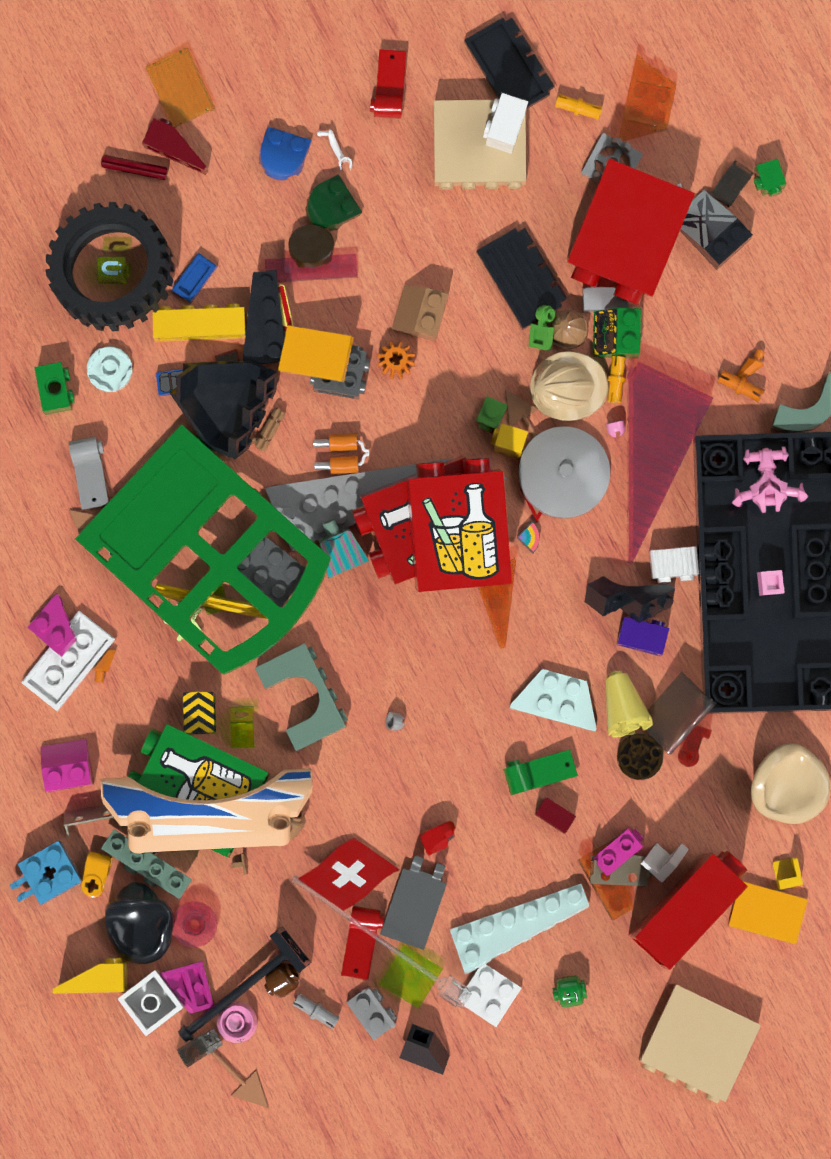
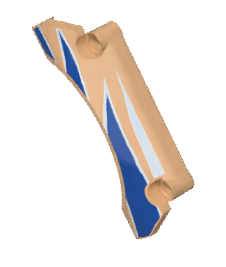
(178, 824)

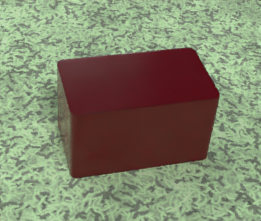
(555, 815)

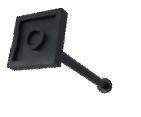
(288, 951)

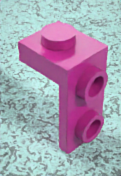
(619, 850)

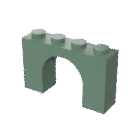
(300, 664)

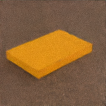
(315, 353)
(768, 913)

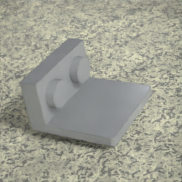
(372, 1013)

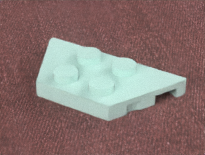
(557, 699)

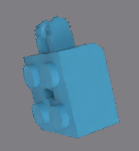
(35, 872)

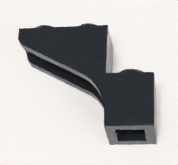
(636, 601)

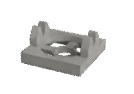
(605, 142)

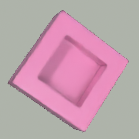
(770, 582)

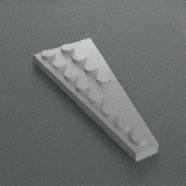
(320, 500)

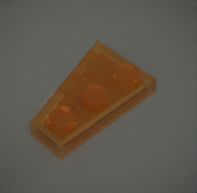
(614, 898)

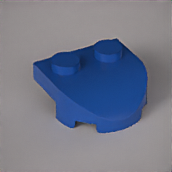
(283, 154)

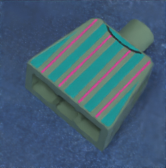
(342, 549)

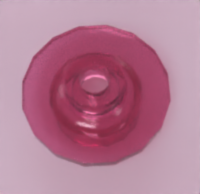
(182, 924)

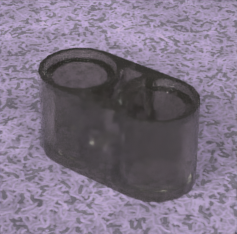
(732, 183)

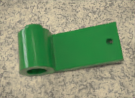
(539, 772)

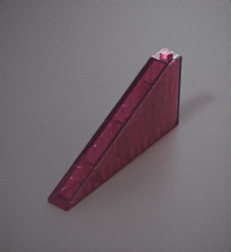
(659, 432)

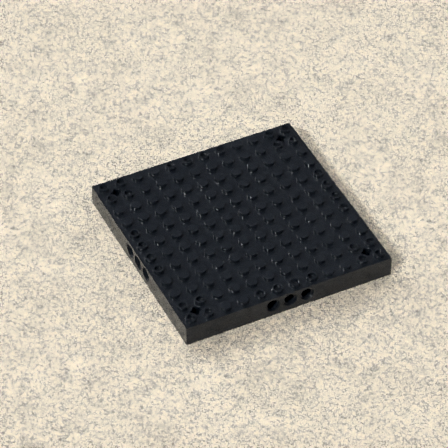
(765, 645)

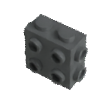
(353, 384)

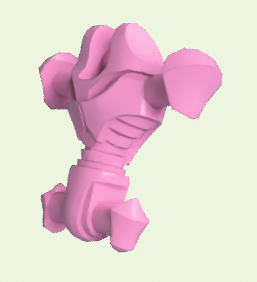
(768, 489)

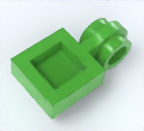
(540, 334)

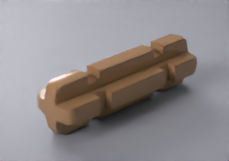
(269, 429)

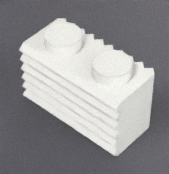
(674, 564)

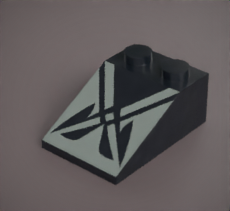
(714, 230)

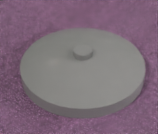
(564, 472)

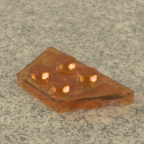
(647, 102)

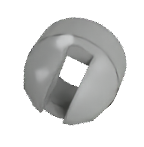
(394, 721)

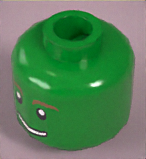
(570, 991)

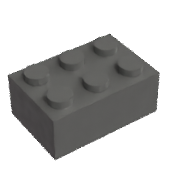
(272, 571)

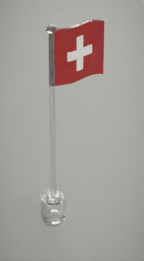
(347, 879)

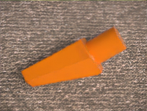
(752, 365)
(103, 665)

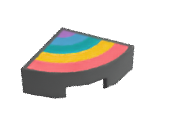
(530, 537)

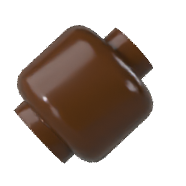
(282, 980)

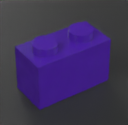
(643, 636)

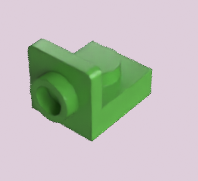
(491, 414)

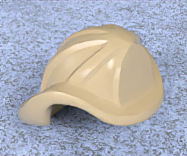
(569, 386)

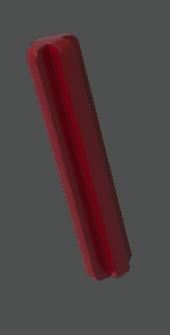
(134, 167)

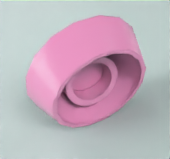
(237, 1022)

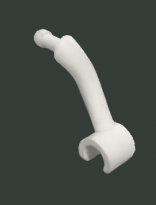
(333, 142)

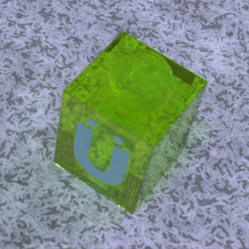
(113, 270)

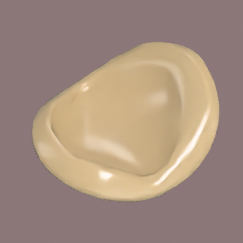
(790, 785)

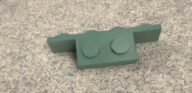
(147, 864)

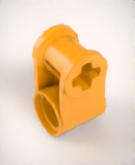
(97, 869)

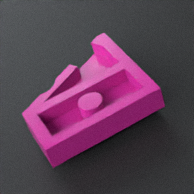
(54, 626)
(190, 986)

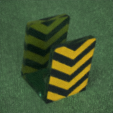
(199, 712)

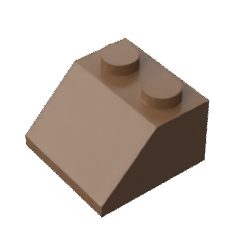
(420, 312)

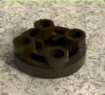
(311, 246)
(639, 757)

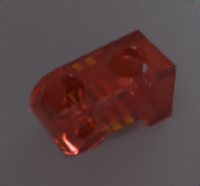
(688, 753)

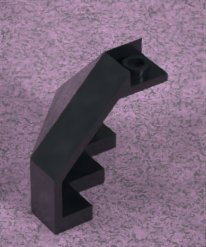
(225, 401)

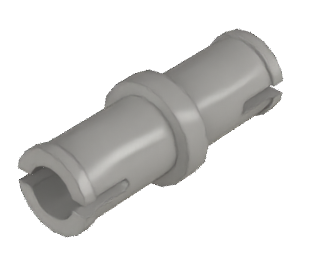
(315, 1011)

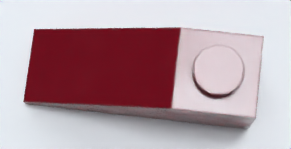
(168, 142)

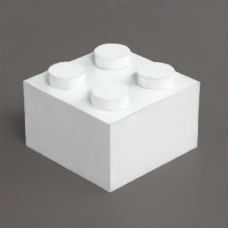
(506, 124)
(150, 1002)

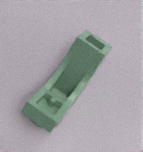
(801, 421)

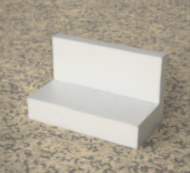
(661, 863)

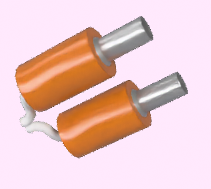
(343, 464)

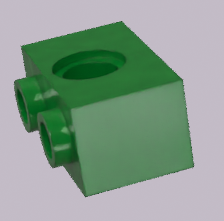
(48, 375)

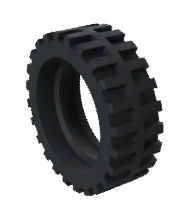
(81, 232)

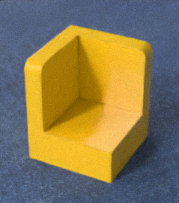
(787, 873)

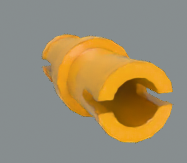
(579, 106)
(616, 379)

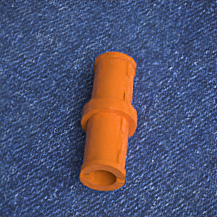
(741, 385)

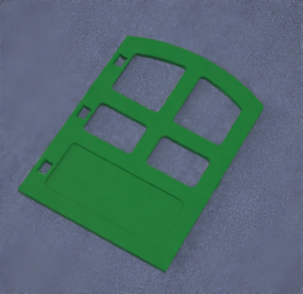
(164, 512)

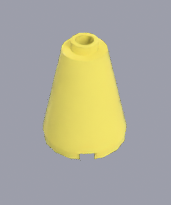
(624, 706)

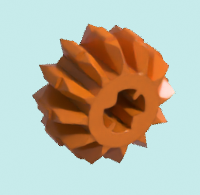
(388, 356)

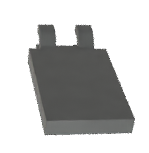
(414, 905)

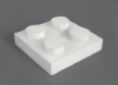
(491, 994)

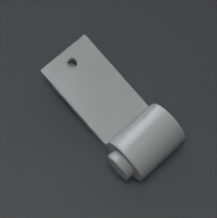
(89, 471)

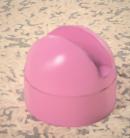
(613, 427)

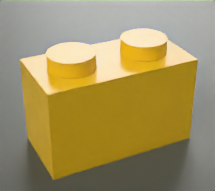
(509, 440)

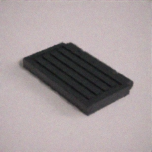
(505, 62)
(519, 277)

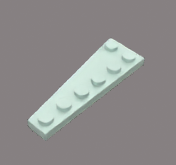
(498, 933)

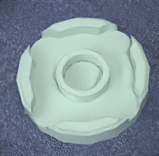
(109, 369)

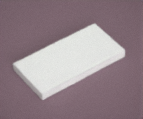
(57, 677)

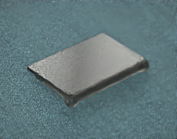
(677, 712)

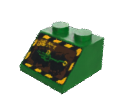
(617, 332)

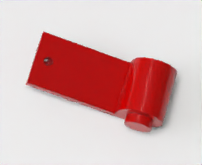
(390, 84)
(360, 944)

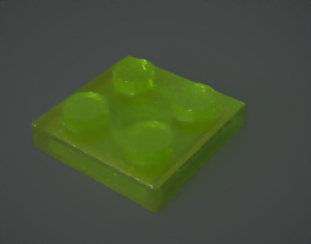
(407, 980)

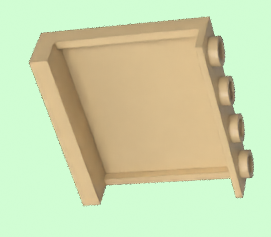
(462, 152)
(699, 1044)

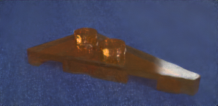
(497, 605)

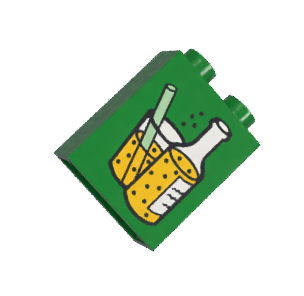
(194, 770)

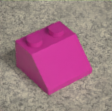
(66, 766)

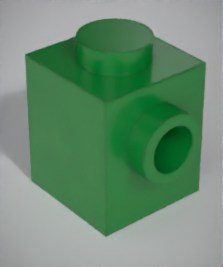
(769, 178)

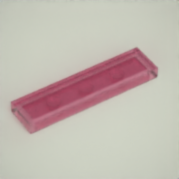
(340, 267)

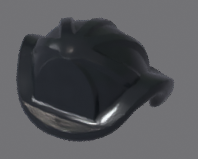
(139, 924)

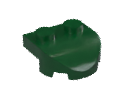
(331, 204)

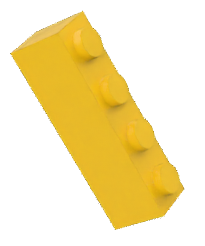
(199, 323)

